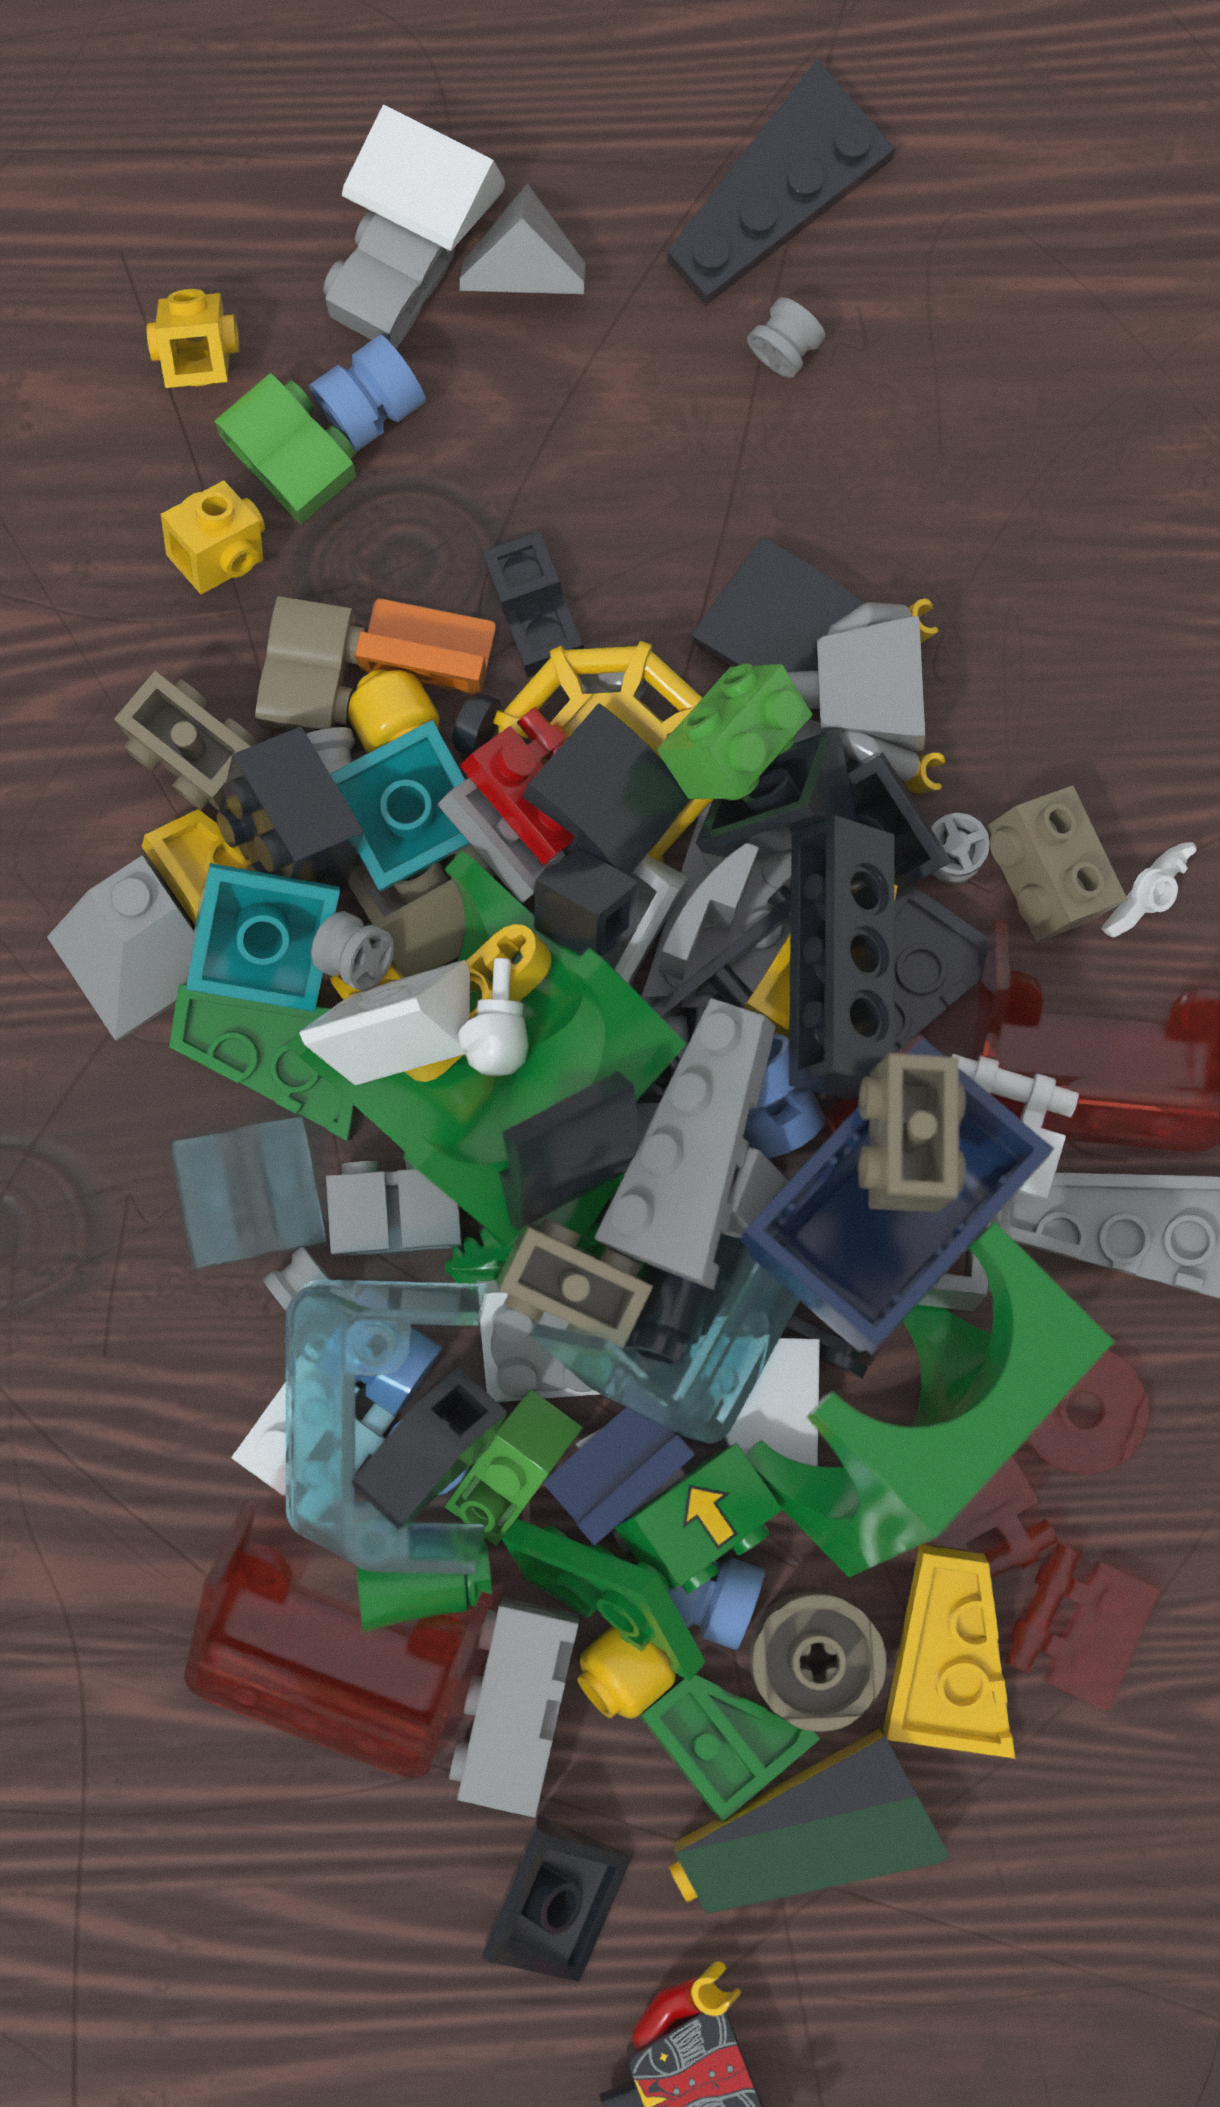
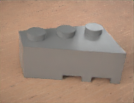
(514, 1706)

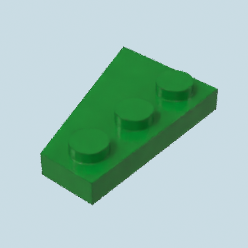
(250, 1047)
(593, 1579)

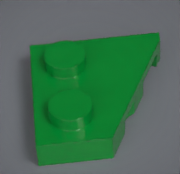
(723, 1742)

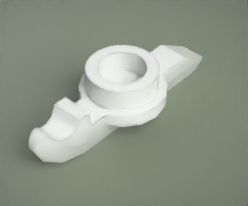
(1152, 890)

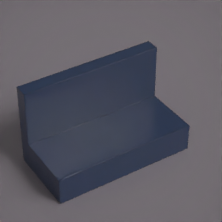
(616, 1471)

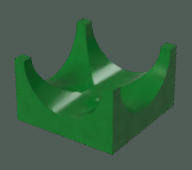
(579, 1030)
(973, 1412)

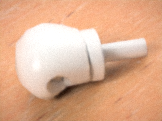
(497, 1035)

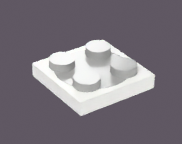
(516, 1360)

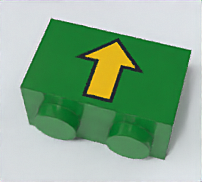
(700, 1519)

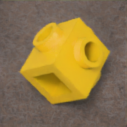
(192, 338)
(213, 536)

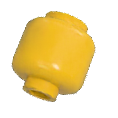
(389, 707)
(622, 1677)

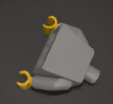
(874, 687)

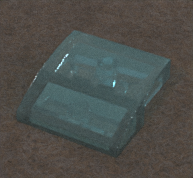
(247, 1193)

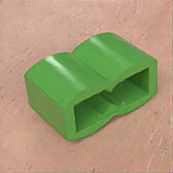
(287, 447)

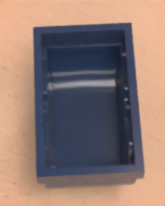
(874, 1266)

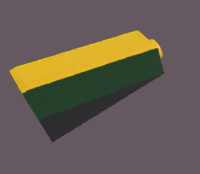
(812, 1832)

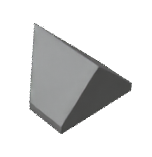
(524, 253)

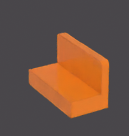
(430, 643)

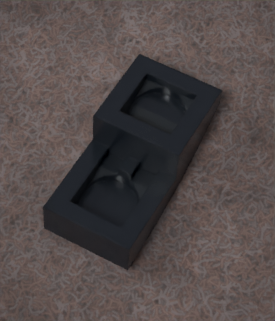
(531, 600)

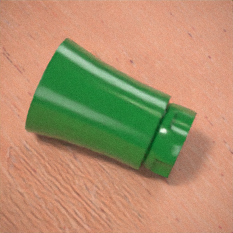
(408, 1596)

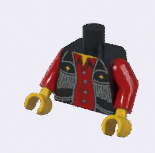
(687, 2051)

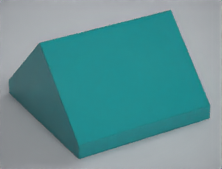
(396, 804)
(259, 937)

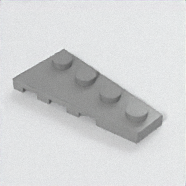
(685, 1165)
(1128, 1223)

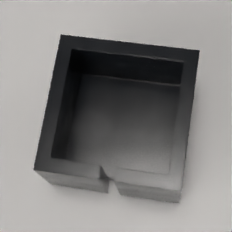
(289, 812)

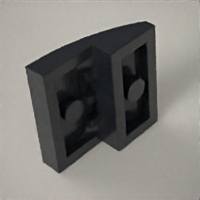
(773, 612)
(608, 791)
(569, 1149)

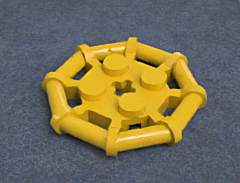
(638, 664)

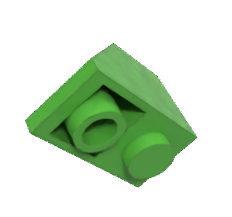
(514, 1466)

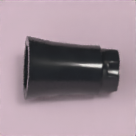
(675, 1312)

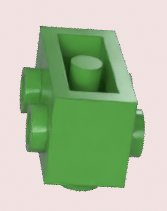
(735, 732)

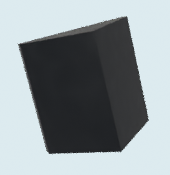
(793, 793)
(886, 805)
(555, 1902)

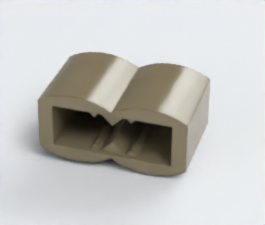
(307, 666)

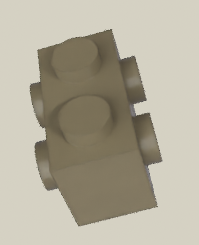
(174, 729)
(1054, 863)
(913, 1133)
(585, 1290)

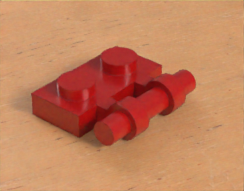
(503, 772)

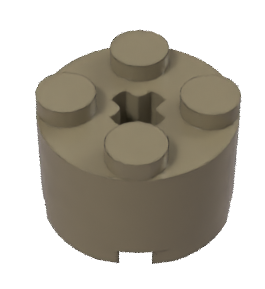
(845, 1684)

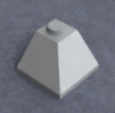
(127, 947)

